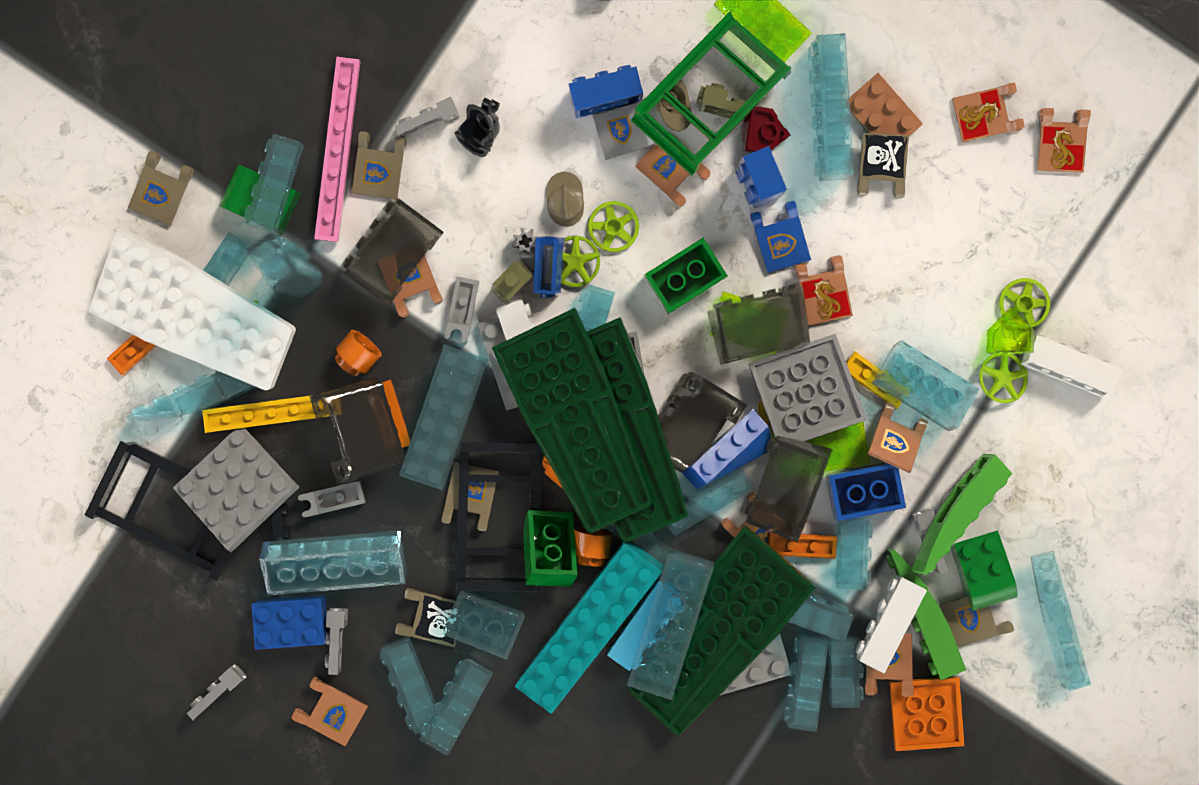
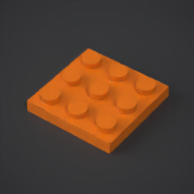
(929, 716)

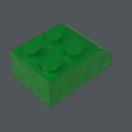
(239, 196)
(685, 275)
(549, 548)
(984, 570)

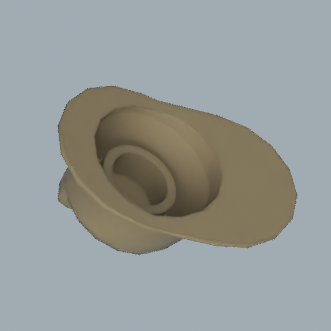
(669, 114)
(565, 199)

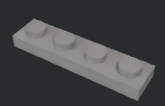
(492, 335)

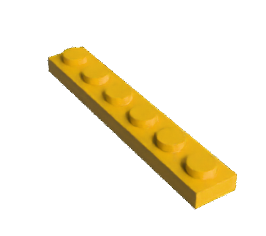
(259, 414)

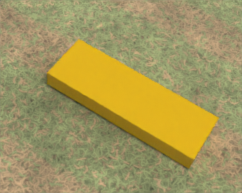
(864, 373)

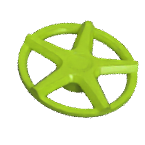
(613, 226)
(575, 261)
(1025, 302)
(1003, 378)

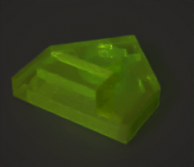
(1010, 335)

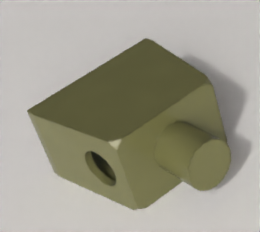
(512, 281)

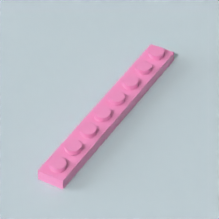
(337, 149)

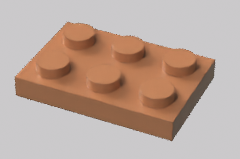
(882, 110)

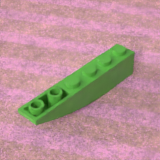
(961, 509)
(931, 624)

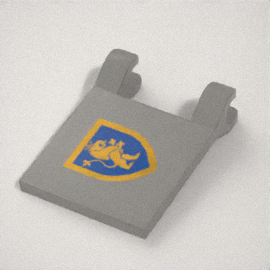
(618, 133)

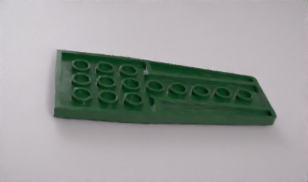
(575, 418)
(644, 430)
(742, 613)

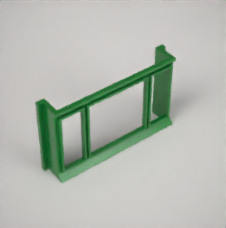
(667, 141)

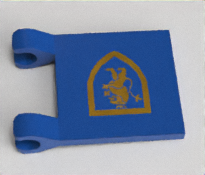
(781, 242)

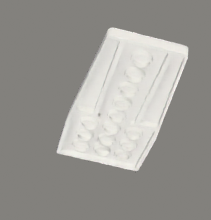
(189, 312)

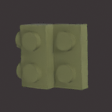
(714, 101)

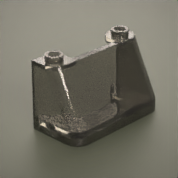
(788, 487)

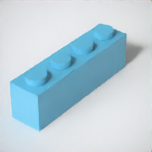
(627, 642)

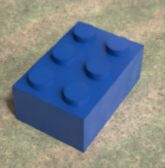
(605, 91)
(760, 177)
(865, 491)
(289, 622)

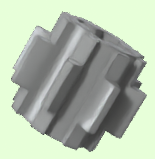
(520, 239)

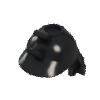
(479, 128)

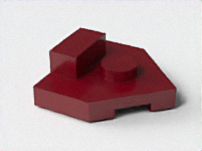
(762, 130)

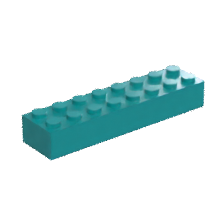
(589, 625)

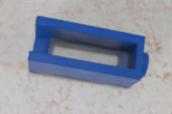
(548, 266)

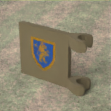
(378, 171)
(158, 193)
(479, 496)
(970, 625)

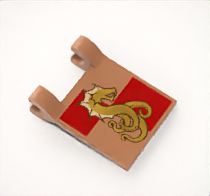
(985, 113)
(1062, 143)
(825, 293)

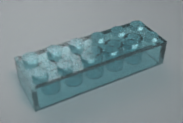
(831, 107)
(285, 265)
(444, 417)
(333, 562)
(670, 623)

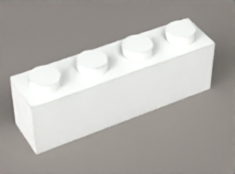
(514, 318)
(1073, 366)
(890, 623)

